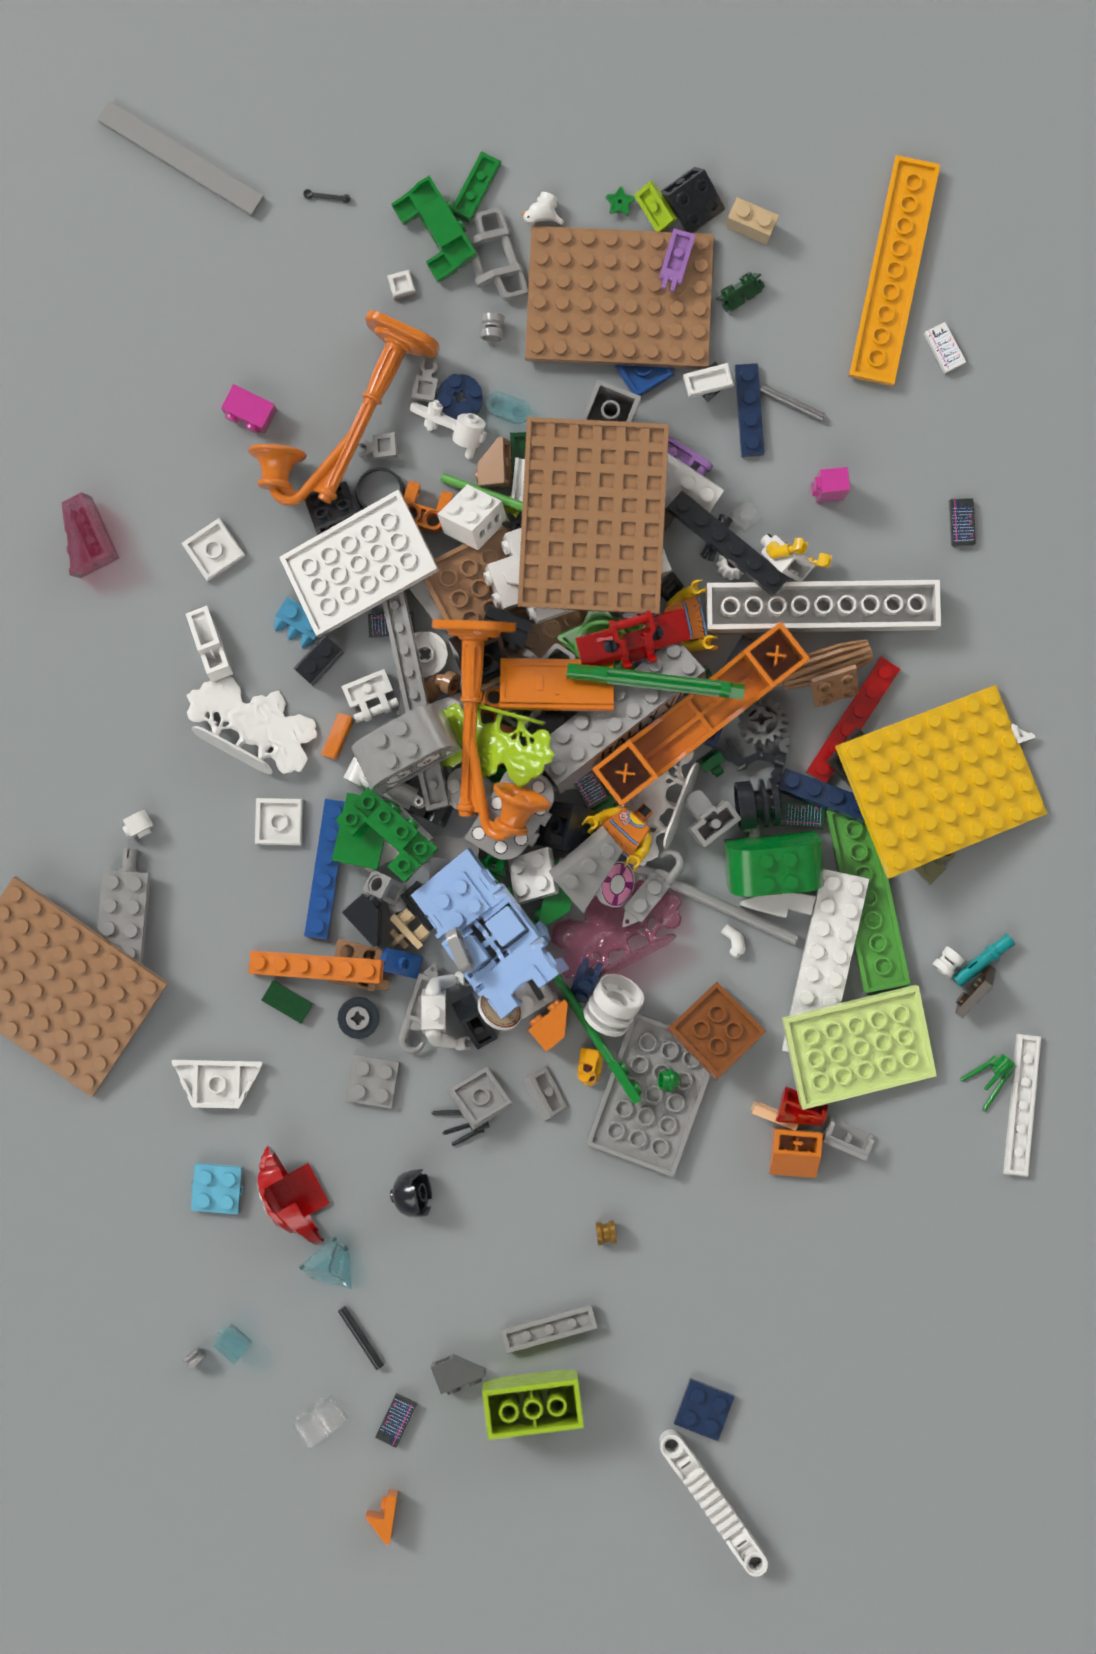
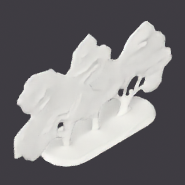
(256, 722)
(655, 798)

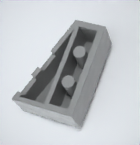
(587, 867)

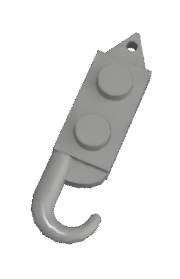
(652, 890)

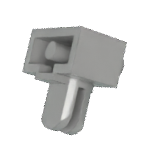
(710, 819)

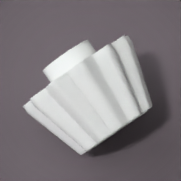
(726, 571)

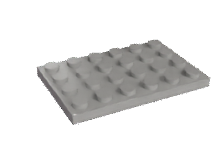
(660, 1123)

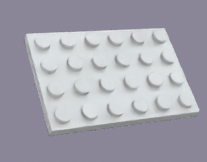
(359, 563)

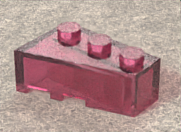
(87, 536)

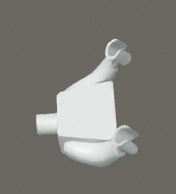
(434, 1012)

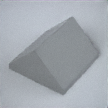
(448, 850)

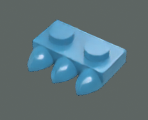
(293, 614)

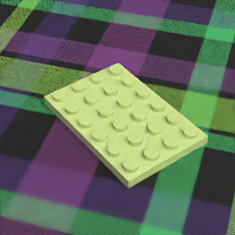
(859, 1047)

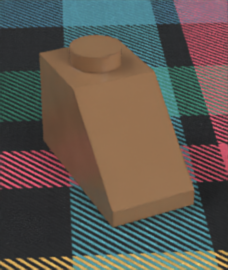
(495, 466)

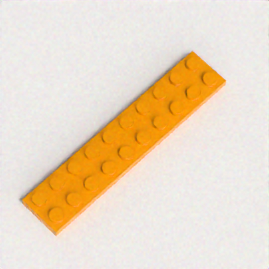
(894, 270)

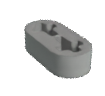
(459, 950)

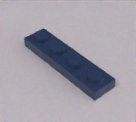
(749, 410)
(820, 794)

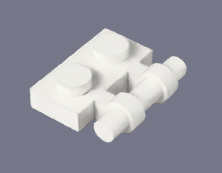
(367, 689)

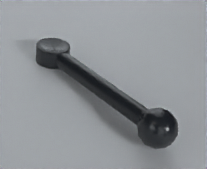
(308, 194)

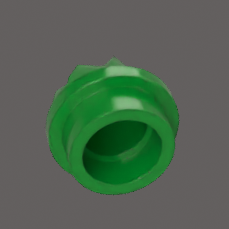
(668, 1080)

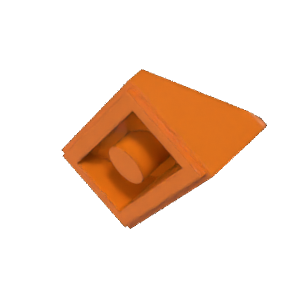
(337, 736)

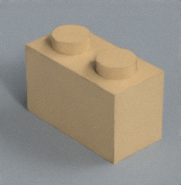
(752, 221)

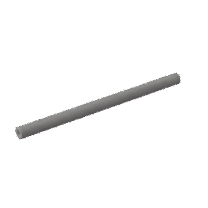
(725, 907)

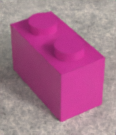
(248, 409)
(831, 484)

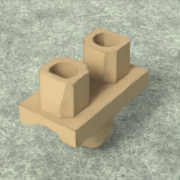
(401, 922)

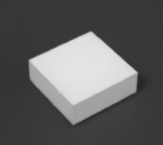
(401, 284)

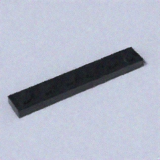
(727, 543)

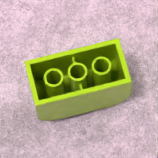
(532, 1403)

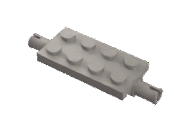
(124, 906)

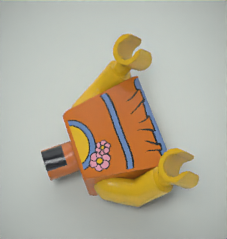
(695, 619)
(627, 830)

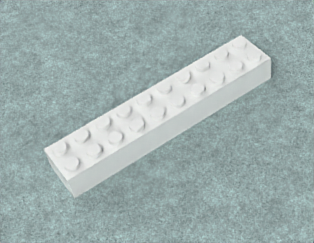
(824, 606)

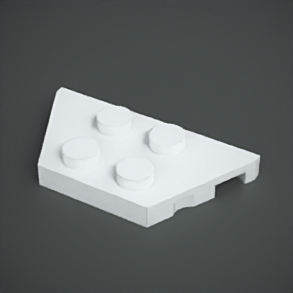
(216, 1081)

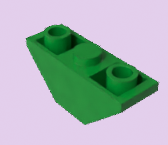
(553, 906)

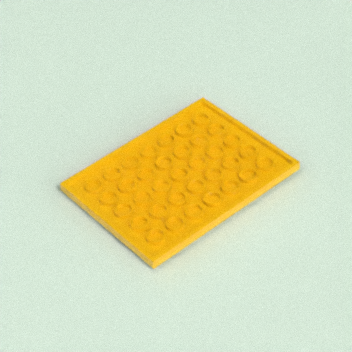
(941, 781)

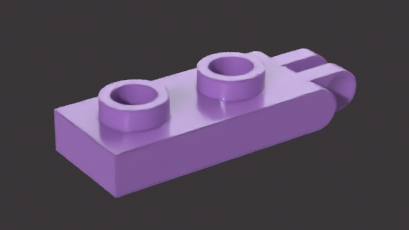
(676, 258)

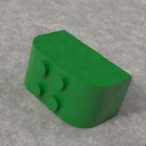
(773, 864)

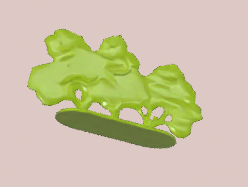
(499, 747)

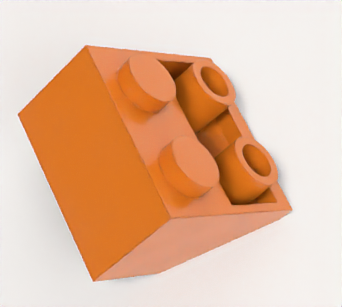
(550, 1027)
(795, 1152)

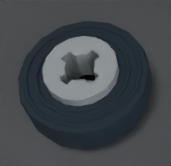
(358, 1011)

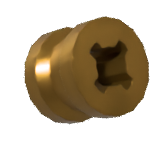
(606, 1232)

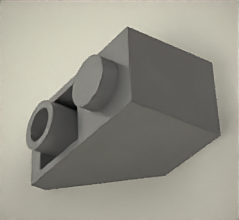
(455, 1372)

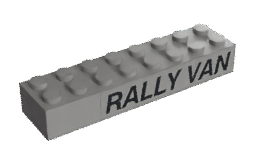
(596, 734)

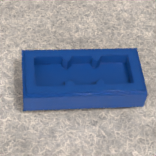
(401, 963)

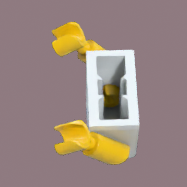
(790, 558)

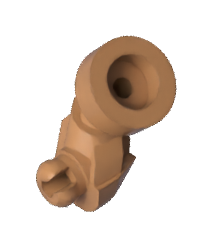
(447, 683)

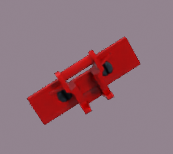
(636, 645)

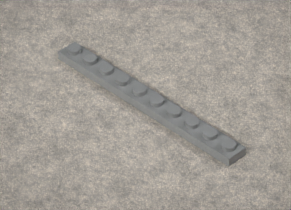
(413, 688)

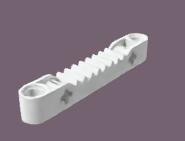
(713, 1503)

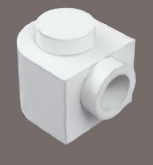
(137, 825)

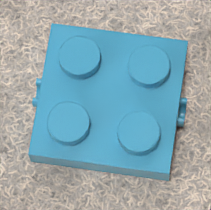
(216, 1188)

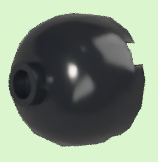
(412, 1193)

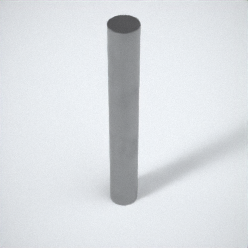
(792, 403)

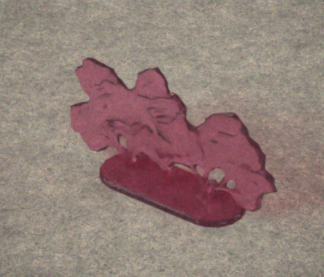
(604, 933)

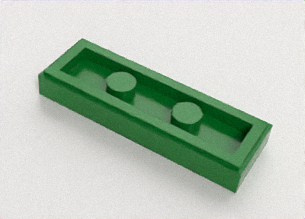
(476, 186)

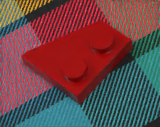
(792, 1112)

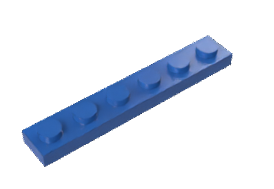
(324, 874)

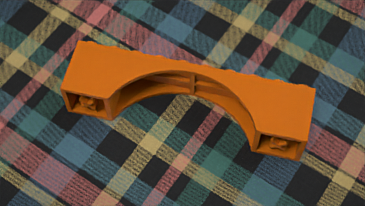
(699, 716)

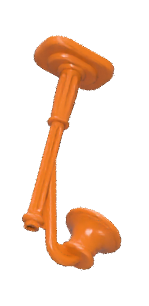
(278, 460)
(517, 802)

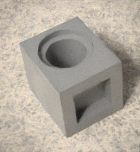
(383, 887)

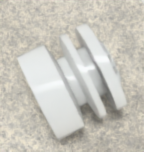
(613, 1005)

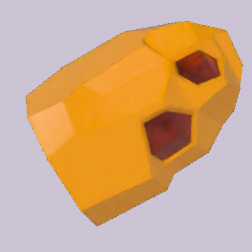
(589, 1066)

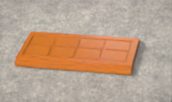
(544, 686)

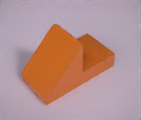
(381, 1521)

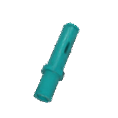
(991, 954)

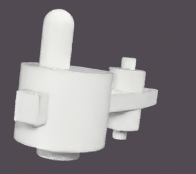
(467, 428)

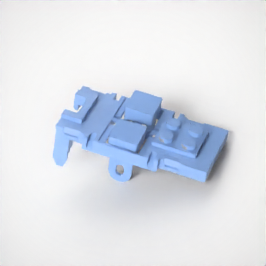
(460, 899)

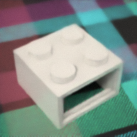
(469, 514)

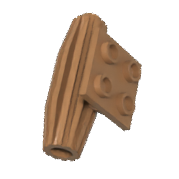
(831, 672)

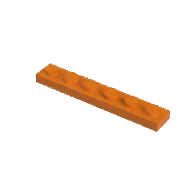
(316, 967)

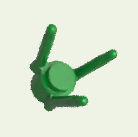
(1001, 1068)

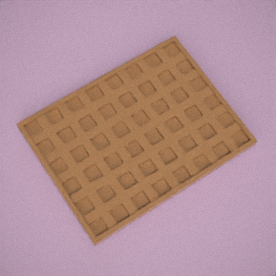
(603, 303)
(593, 515)
(68, 989)

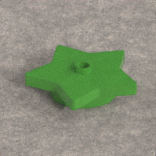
(594, 622)

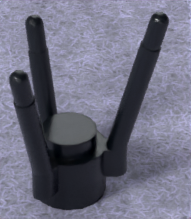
(478, 1130)

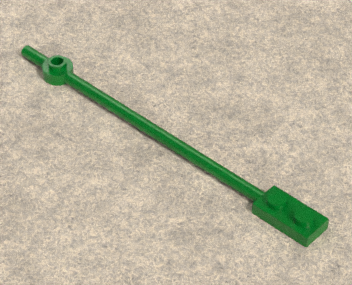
(619, 1070)

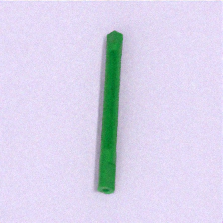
(655, 681)

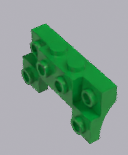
(438, 218)
(387, 822)

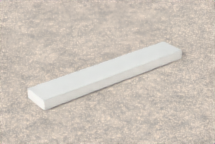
(1022, 1105)

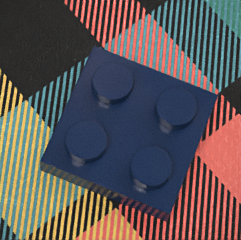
(704, 1409)

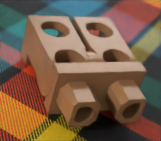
(355, 950)

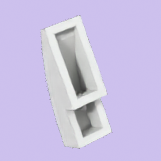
(209, 644)
(780, 904)

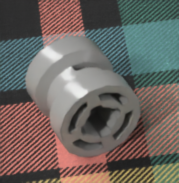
(492, 327)

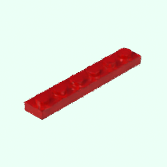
(855, 715)

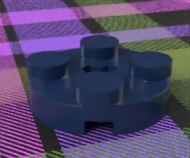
(454, 385)

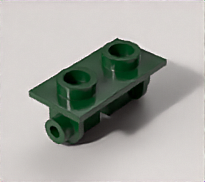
(732, 294)

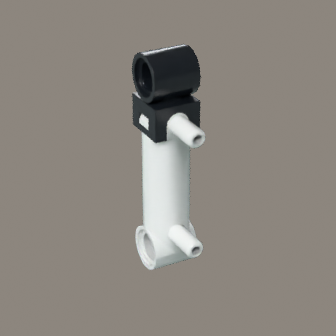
(402, 795)

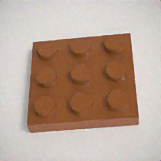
(716, 1030)

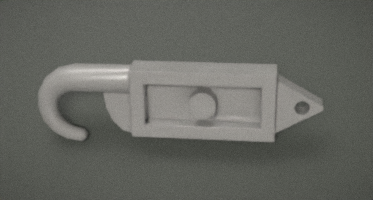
(413, 1014)

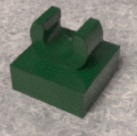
(711, 762)

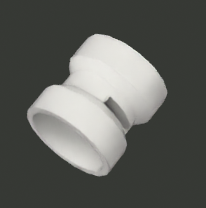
(944, 966)

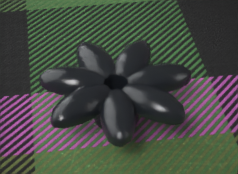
(513, 521)

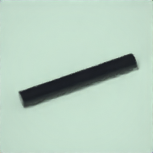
(360, 1337)

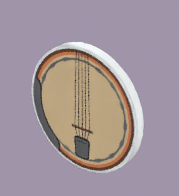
(492, 1018)

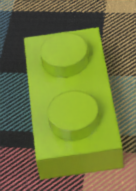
(655, 206)

